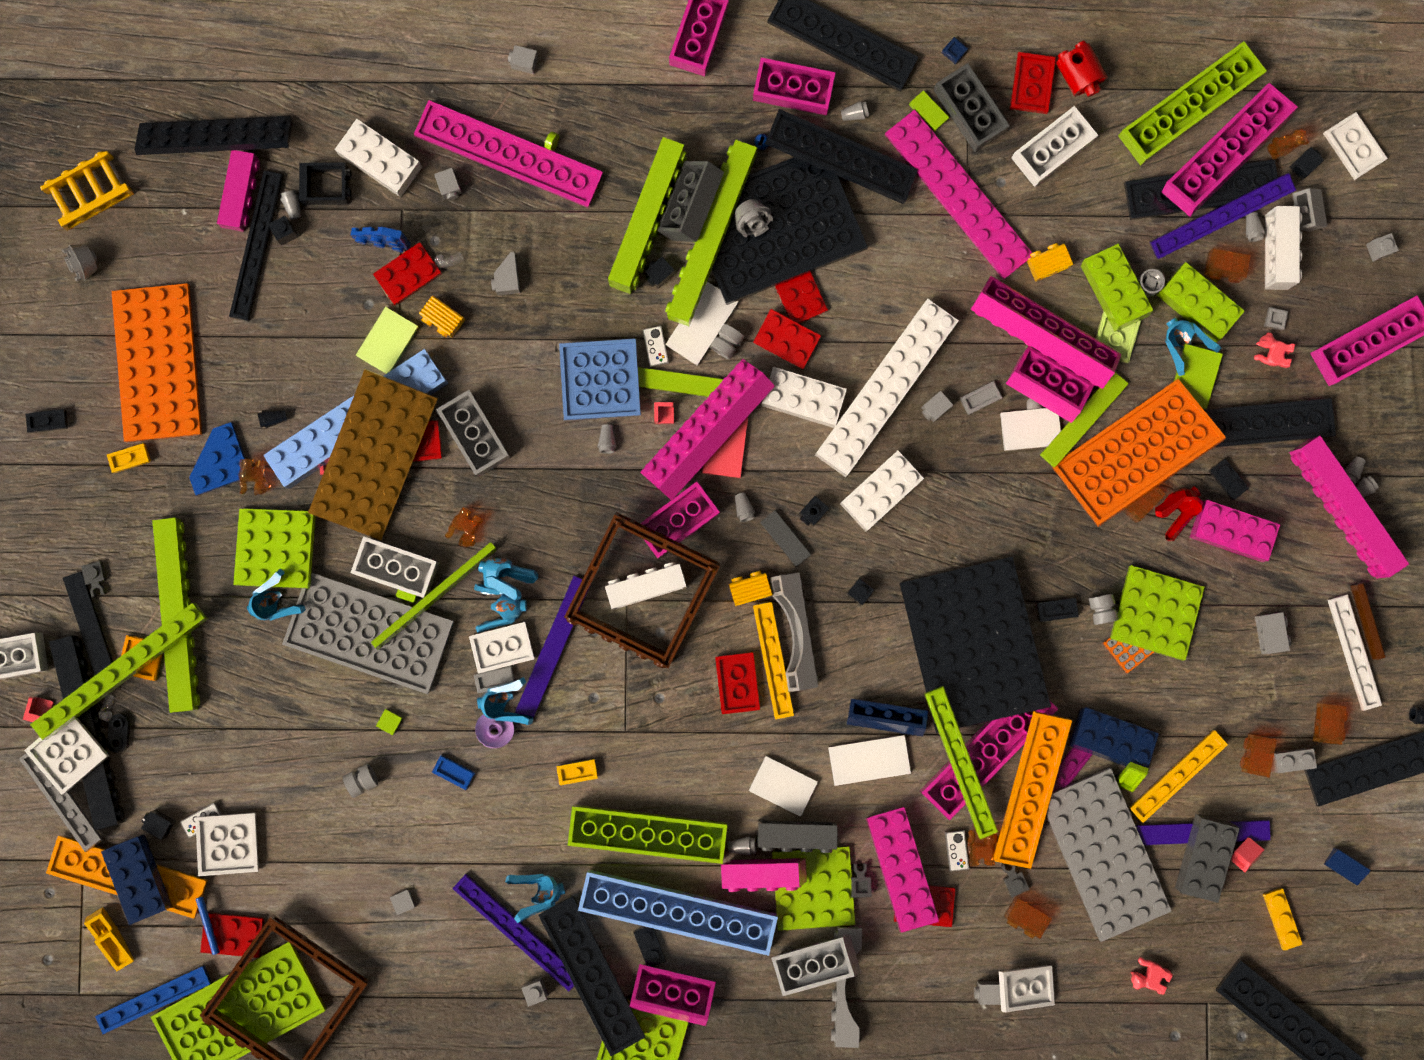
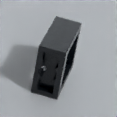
(305, 183)

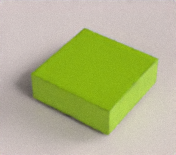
(407, 596)
(389, 722)

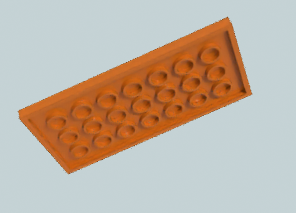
(156, 362)
(1138, 452)

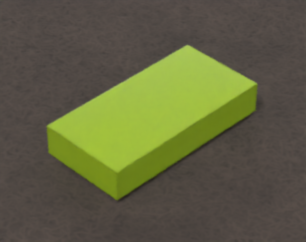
(929, 111)
(1132, 776)

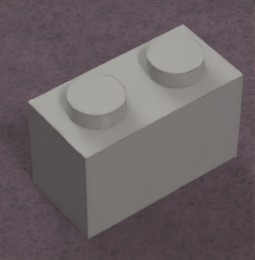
(1312, 209)
(1273, 633)
(1293, 760)

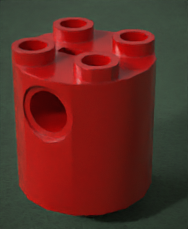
(1083, 76)

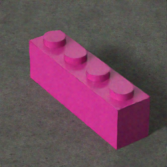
(238, 190)

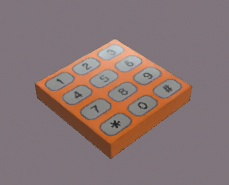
(1126, 655)

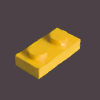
(128, 458)
(577, 772)

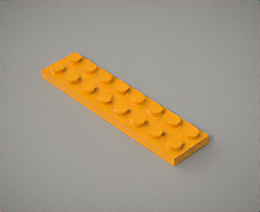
(1032, 789)
(89, 869)

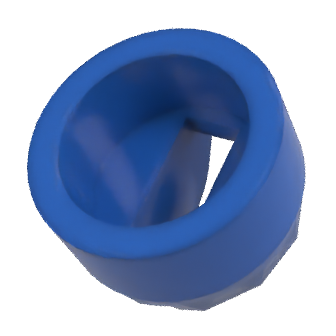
(757, 140)

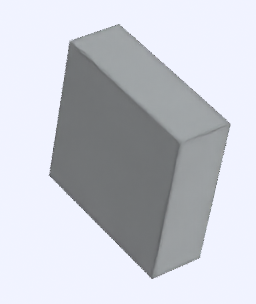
(1276, 318)
(402, 902)

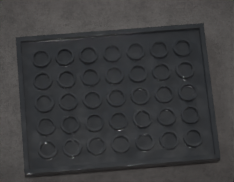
(807, 232)
(976, 642)

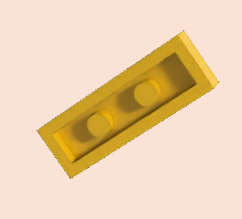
(1282, 919)

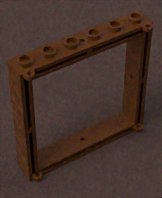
(626, 641)
(245, 1038)

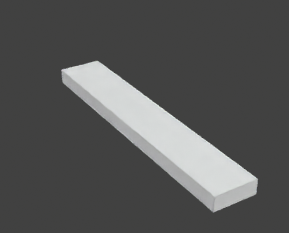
(1354, 652)

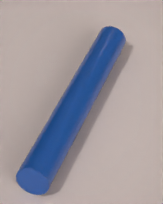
(207, 925)

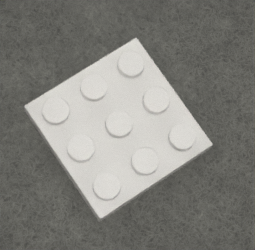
(67, 755)
(227, 844)

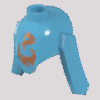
(1186, 330)
(502, 567)
(259, 606)
(505, 606)
(495, 710)
(543, 901)

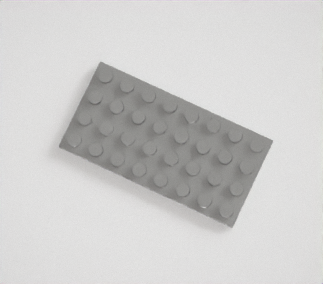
(345, 620)
(1105, 855)

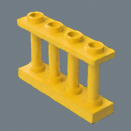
(87, 209)

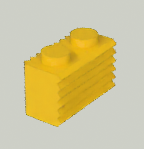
(1049, 262)
(441, 316)
(750, 589)

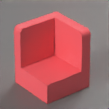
(664, 412)
(36, 707)
(1247, 854)

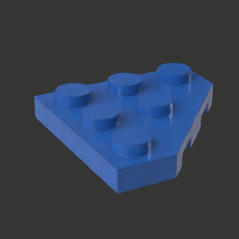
(381, 238)
(218, 461)

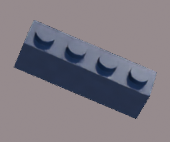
(887, 717)

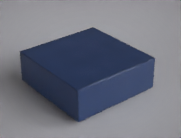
(954, 50)

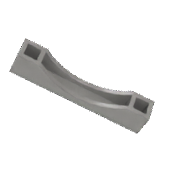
(801, 669)
(846, 1028)

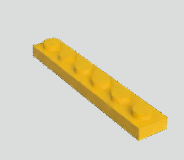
(773, 660)
(1178, 776)

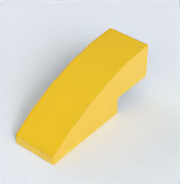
(109, 939)

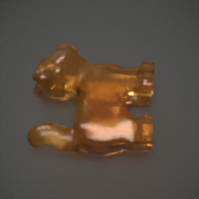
(1285, 144)
(253, 474)
(465, 525)
(981, 850)

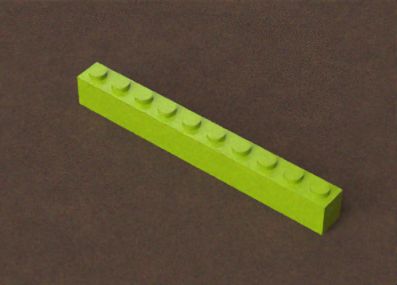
(705, 250)
(173, 599)
(119, 671)

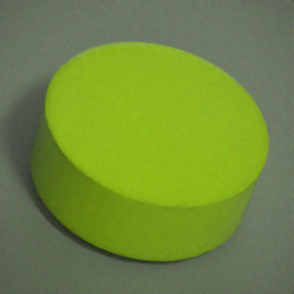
(551, 141)

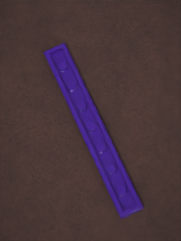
(1222, 216)
(549, 655)
(1179, 833)
(516, 932)

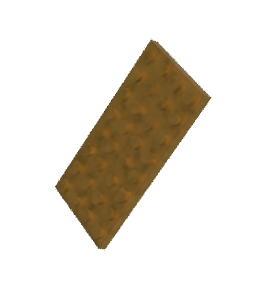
(372, 454)

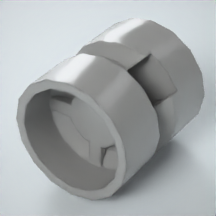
(1151, 282)
(726, 342)
(1103, 609)
(359, 781)

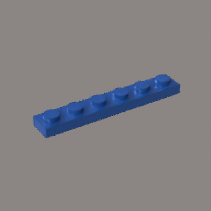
(153, 999)

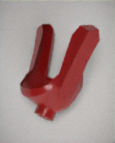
(1189, 505)

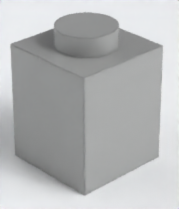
(523, 59)
(448, 184)
(1382, 247)
(936, 407)
(534, 991)
(987, 993)

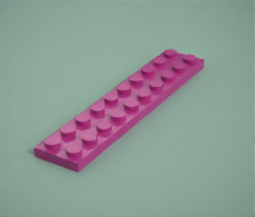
(508, 154)
(959, 194)

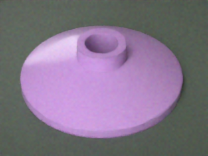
(483, 732)

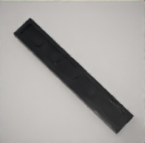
(88, 622)

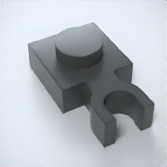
(94, 575)
(1015, 881)
(860, 885)

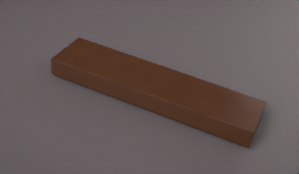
(1367, 621)

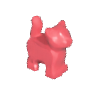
(1276, 352)
(1152, 978)

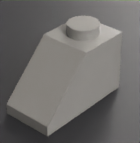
(506, 276)

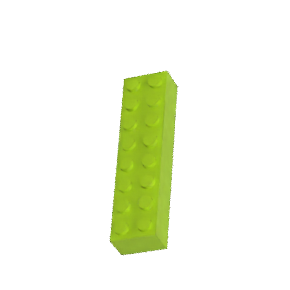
(1192, 103)
(646, 216)
(647, 834)

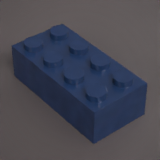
(1112, 738)
(136, 879)

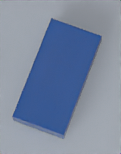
(453, 772)

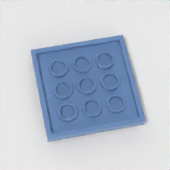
(599, 379)

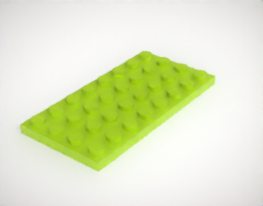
(265, 999)

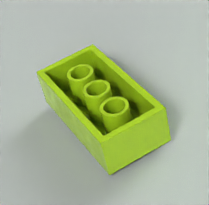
(1116, 287)
(1200, 302)

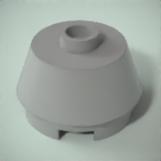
(752, 218)
(80, 261)

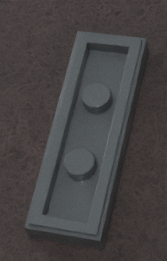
(785, 538)

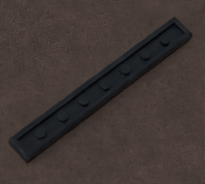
(256, 246)

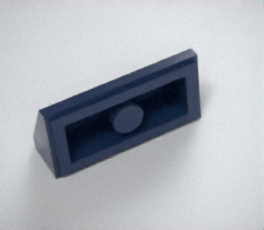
(1346, 866)

